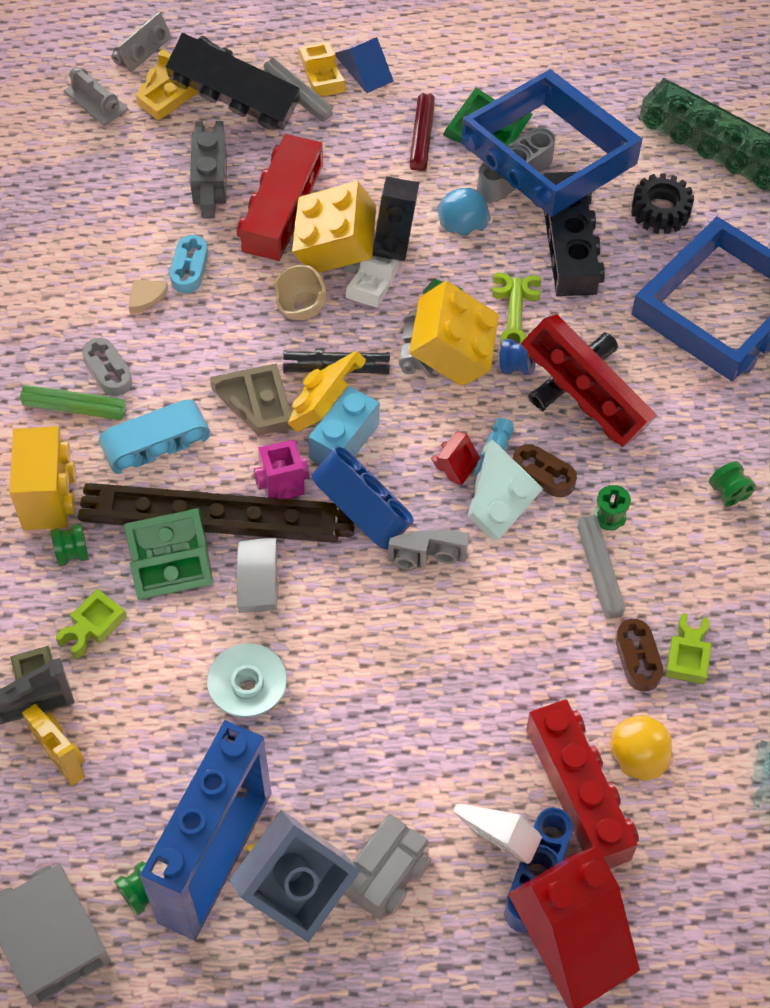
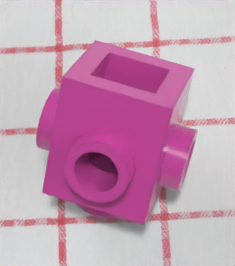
(281, 470)

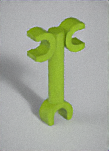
(516, 289)

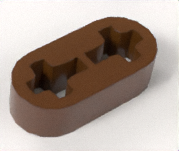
(545, 469)
(647, 652)

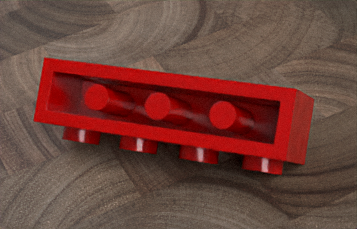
(274, 206)
(588, 380)
(580, 783)

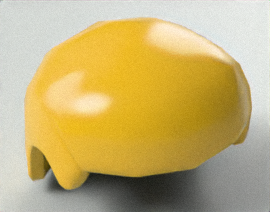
(641, 747)

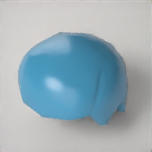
(463, 211)

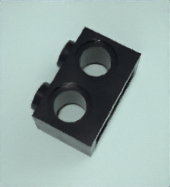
(395, 218)

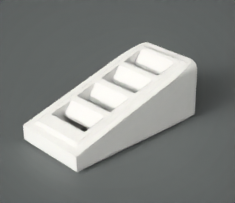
(502, 829)

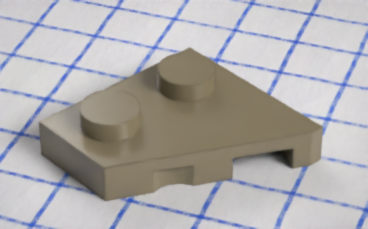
(255, 397)

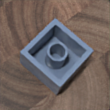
(294, 876)

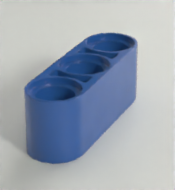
(362, 497)
(548, 854)

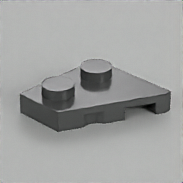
(44, 686)

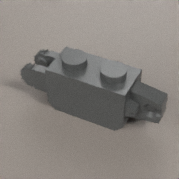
(208, 168)

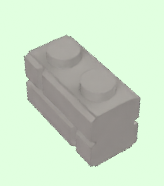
(386, 867)

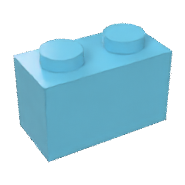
(345, 425)

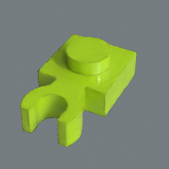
(92, 619)
(688, 653)

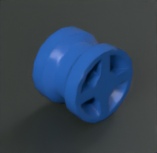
(515, 358)

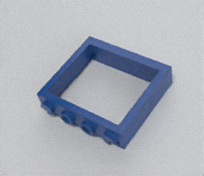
(575, 109)
(684, 333)
(208, 830)

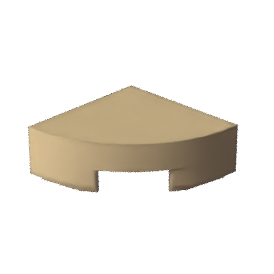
(146, 294)

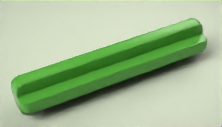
(73, 402)

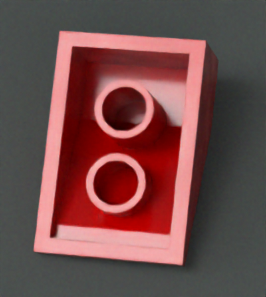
(579, 926)

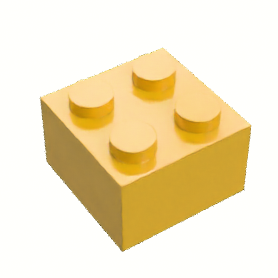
(335, 227)
(454, 333)
(41, 478)

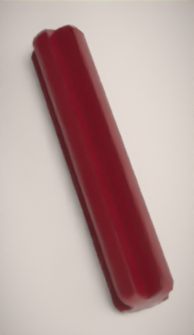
(422, 132)

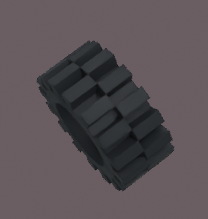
(662, 217)

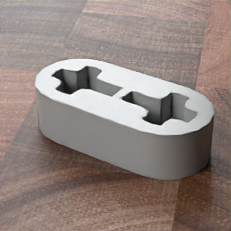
(113, 363)

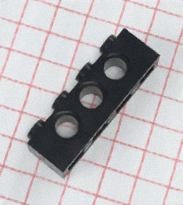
(574, 246)

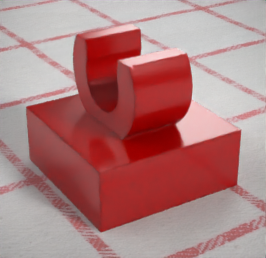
(457, 458)

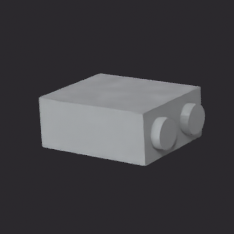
(48, 935)

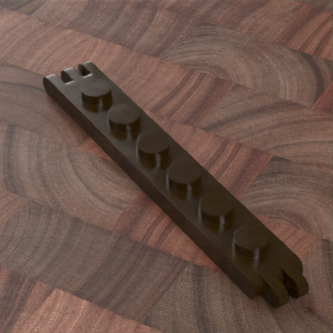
(219, 512)

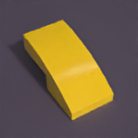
(321, 69)

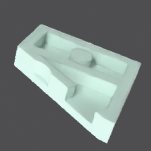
(501, 492)

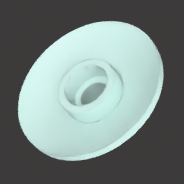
(242, 664)

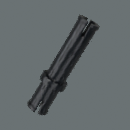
(319, 360)
(549, 391)

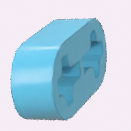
(195, 265)

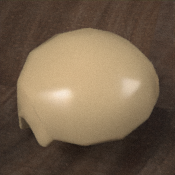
(297, 285)

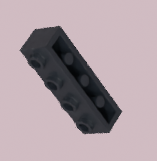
(232, 82)

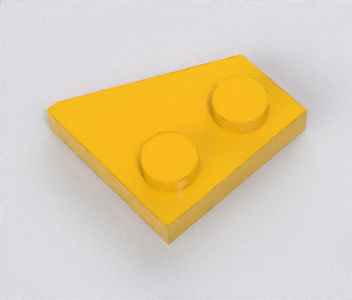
(158, 94)
(322, 390)
(61, 751)

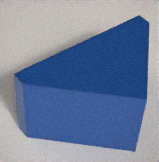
(366, 64)

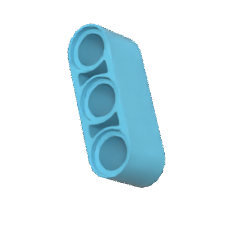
(153, 434)

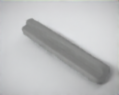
(308, 98)
(601, 567)

